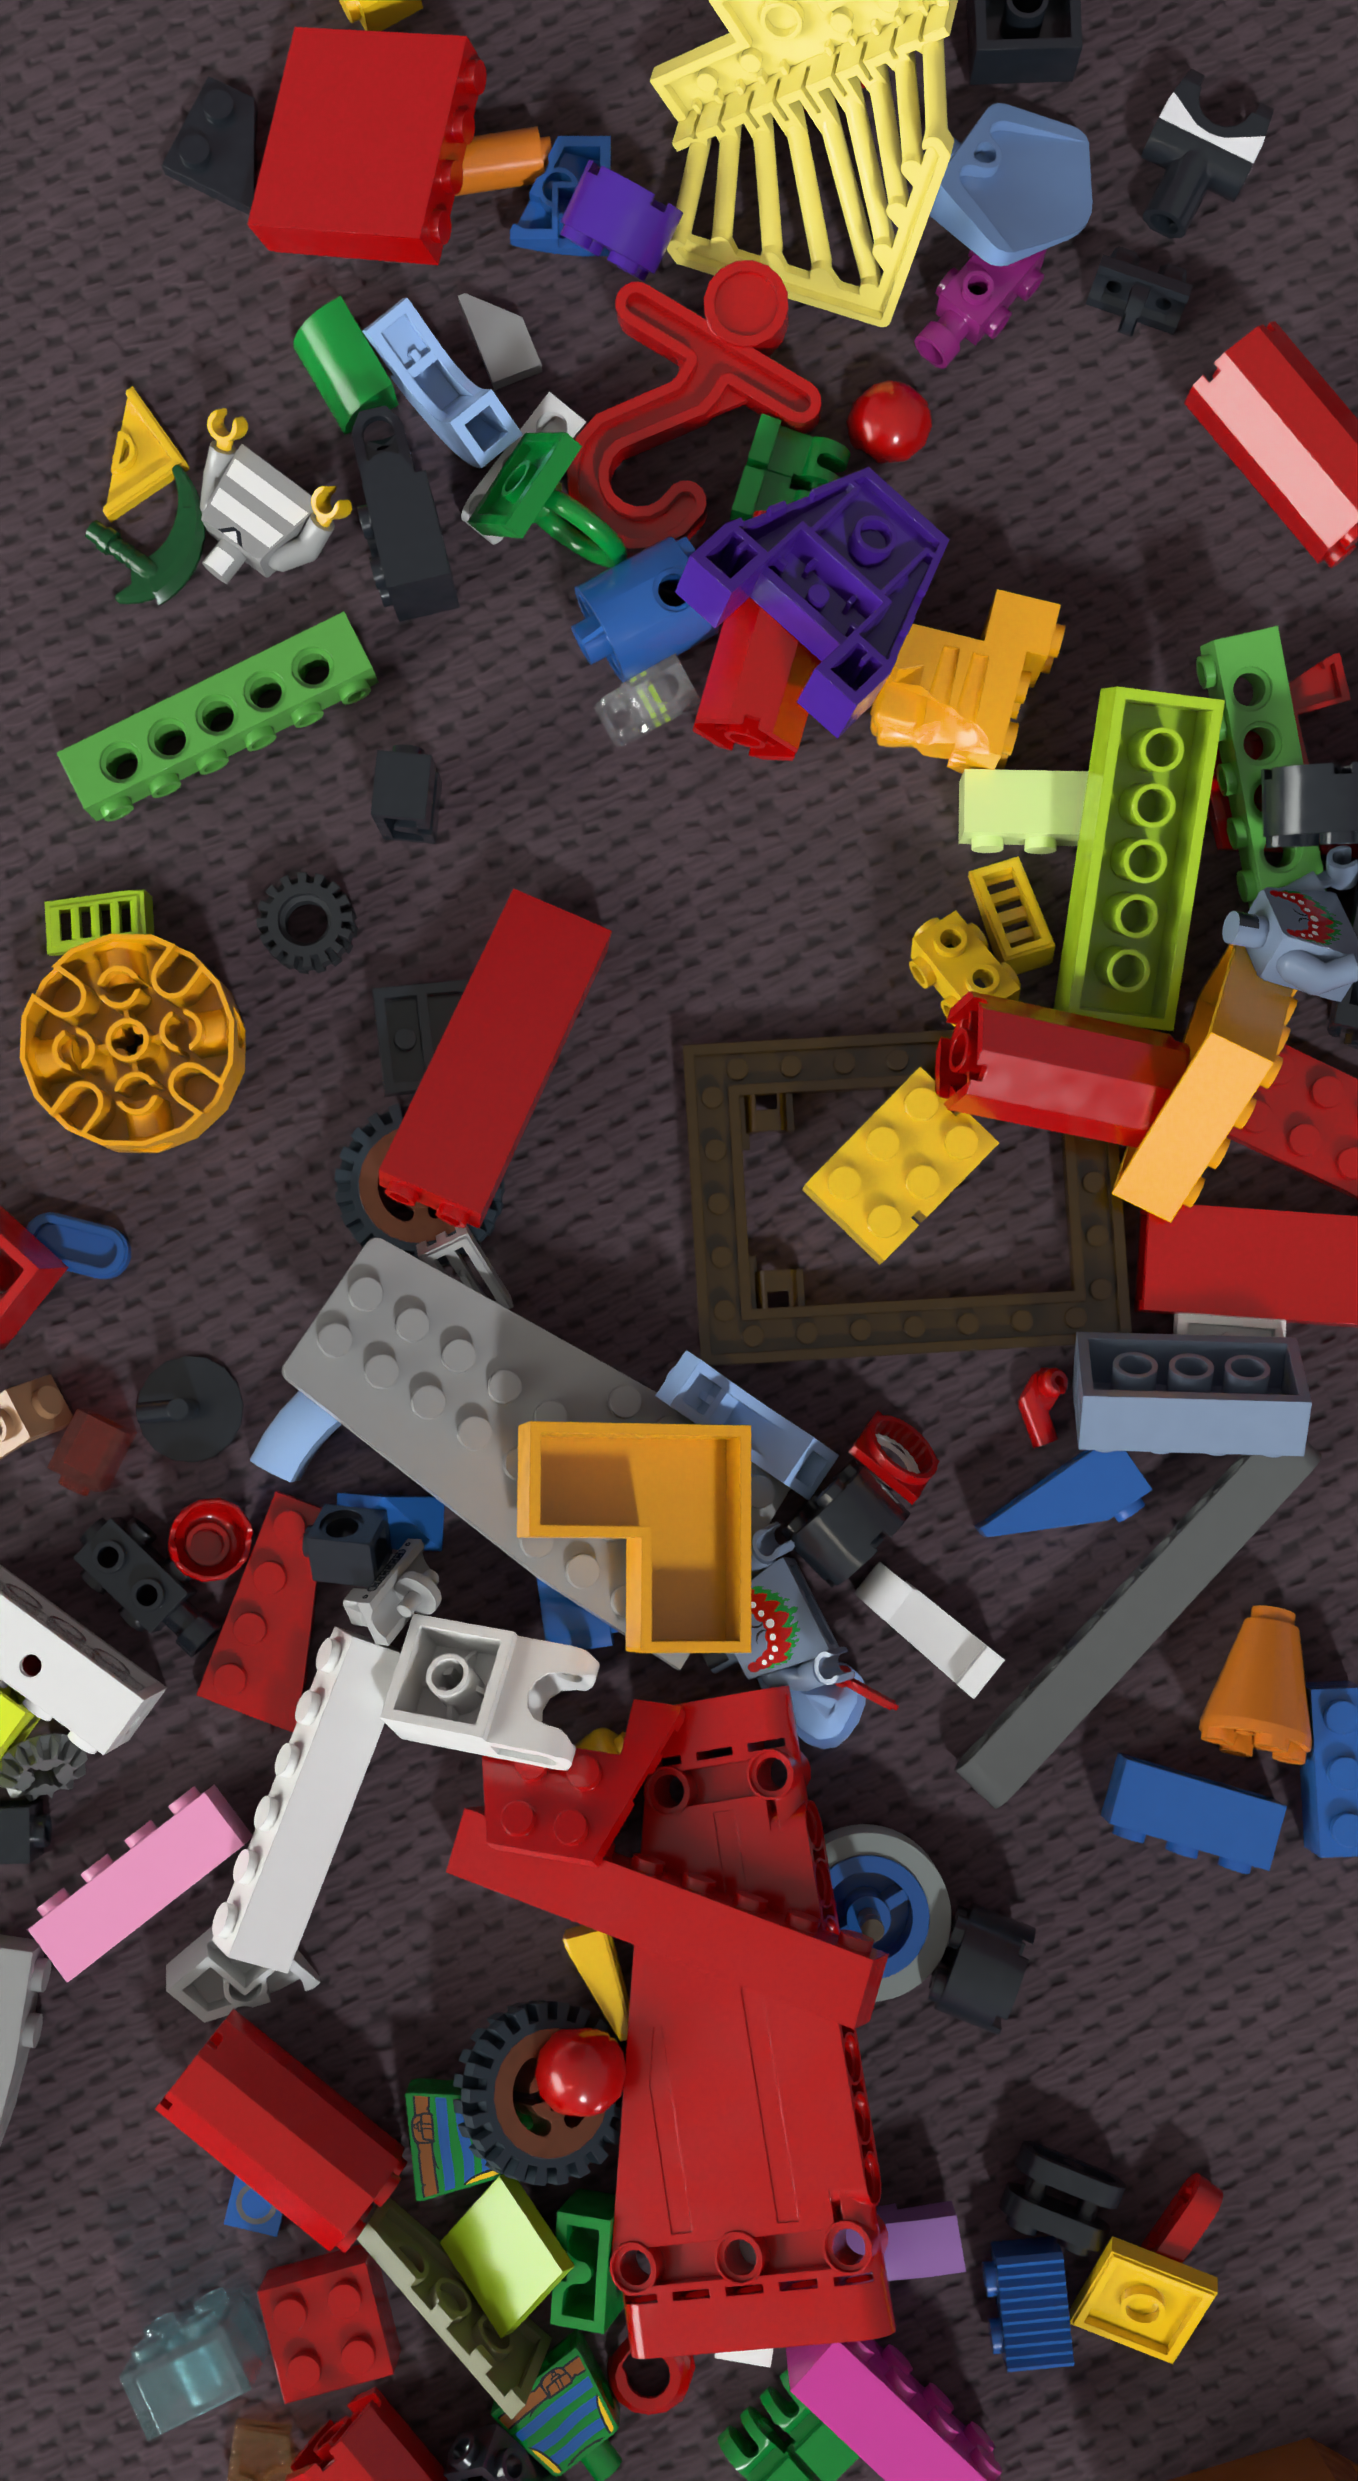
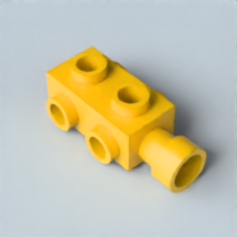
(956, 969)

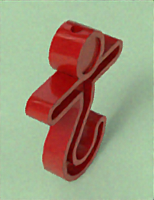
(719, 369)

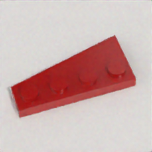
(268, 1630)

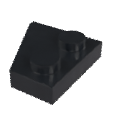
(218, 146)
(410, 1029)

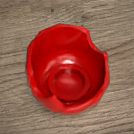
(889, 422)
(210, 1539)
(581, 2072)

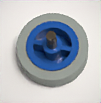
(893, 1895)

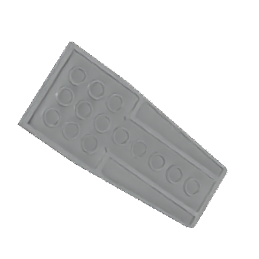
(440, 1392)

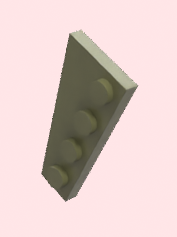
(437, 2290)

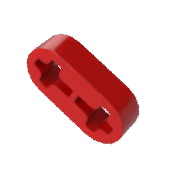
(1185, 2219)

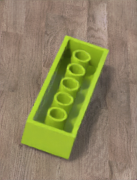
(1138, 856)

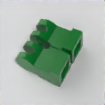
(781, 459)
(808, 2455)

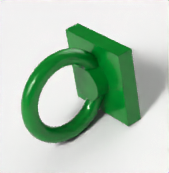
(531, 493)

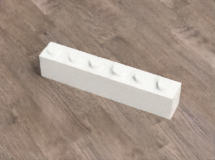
(307, 1803)

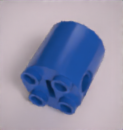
(629, 619)

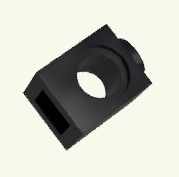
(348, 1545)
(23, 1831)

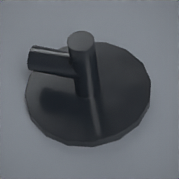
(190, 1409)

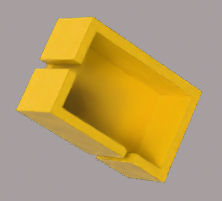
(899, 1167)

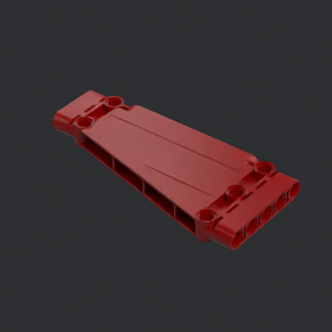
(735, 2102)

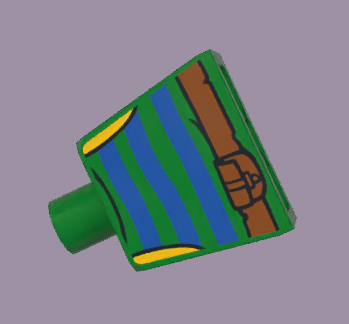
(438, 2150)
(568, 2413)

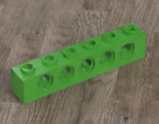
(283, 667)
(1271, 715)

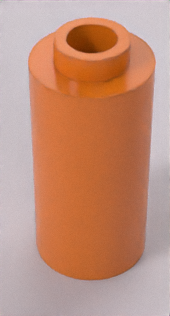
(504, 160)

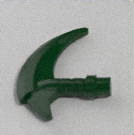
(169, 567)

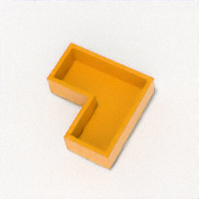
(1233, 1050)
(678, 1503)

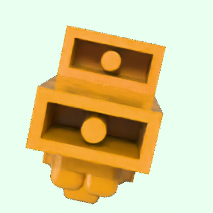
(959, 692)

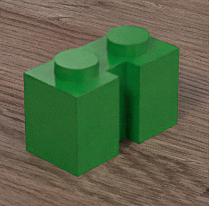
(587, 2294)

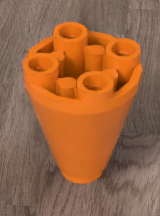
(1262, 1691)

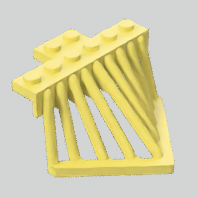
(798, 57)

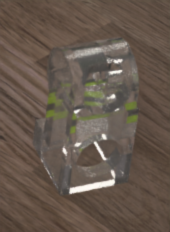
(647, 702)

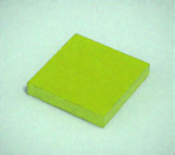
(506, 2254)

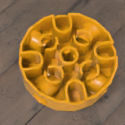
(89, 1015)

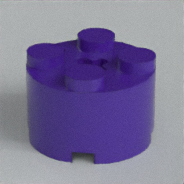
(619, 217)

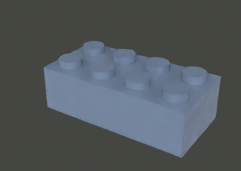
(1190, 1394)

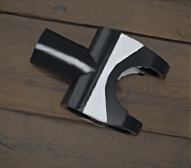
(1198, 157)

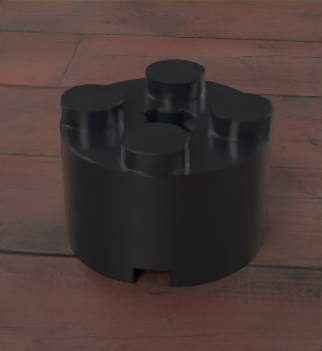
(1310, 805)
(845, 1523)
(983, 1969)

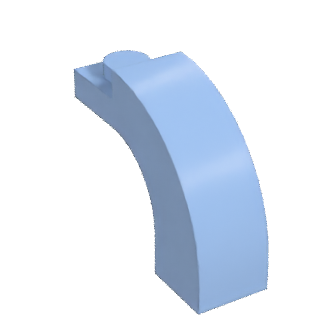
(455, 408)
(775, 1442)

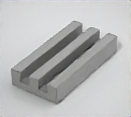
(448, 1247)

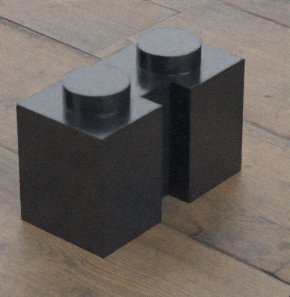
(406, 795)

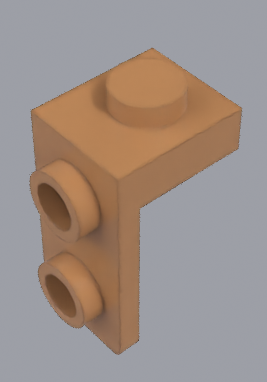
(31, 1413)

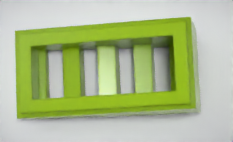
(137, 901)

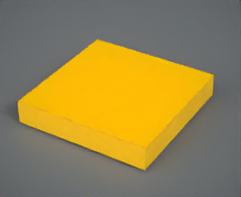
(1143, 2300)

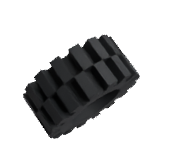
(285, 900)

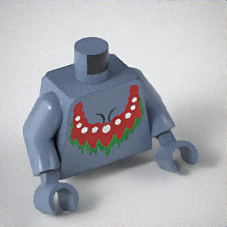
(1302, 932)
(787, 1627)

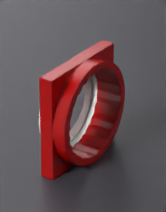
(918, 1456)

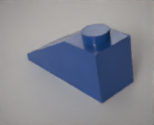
(1079, 1492)

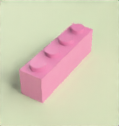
(139, 1883)

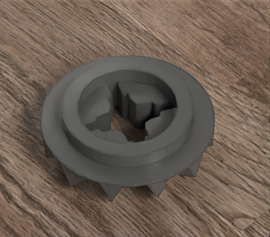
(53, 1757)

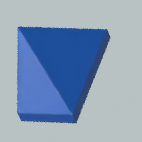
(407, 1516)

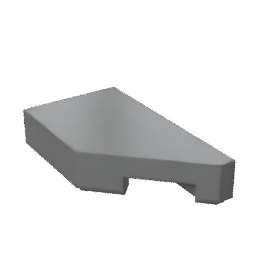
(500, 341)

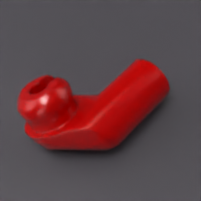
(1036, 1402)

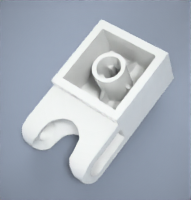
(484, 1691)

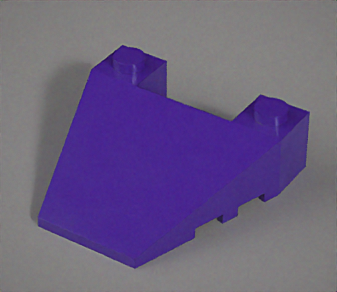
(836, 574)

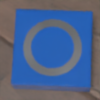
(252, 2211)

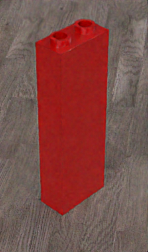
(494, 1060)
(1249, 1265)

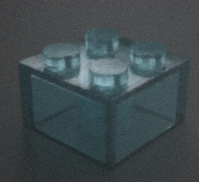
(194, 2361)

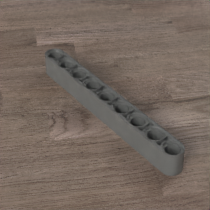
(1130, 1622)

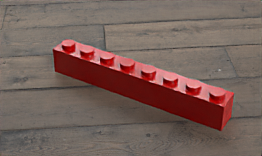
(688, 1923)

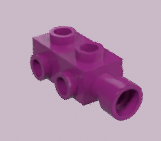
(974, 315)

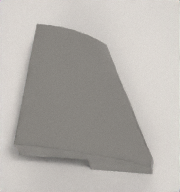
(214, 1984)

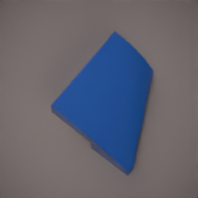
(551, 192)

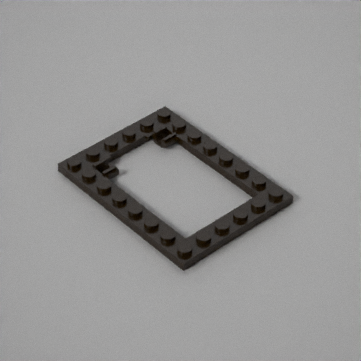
(733, 1294)

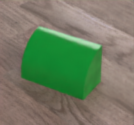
(343, 364)

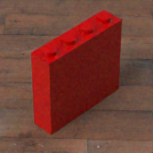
(367, 145)

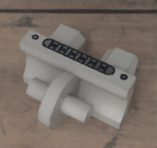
(395, 1594)

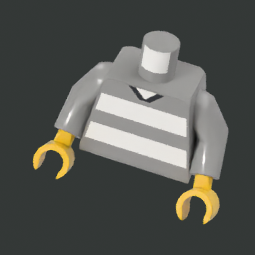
(258, 510)

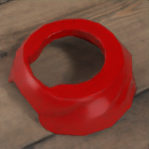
(681, 2375)

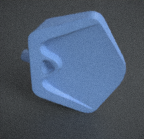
(1015, 185)

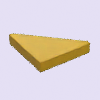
(140, 459)

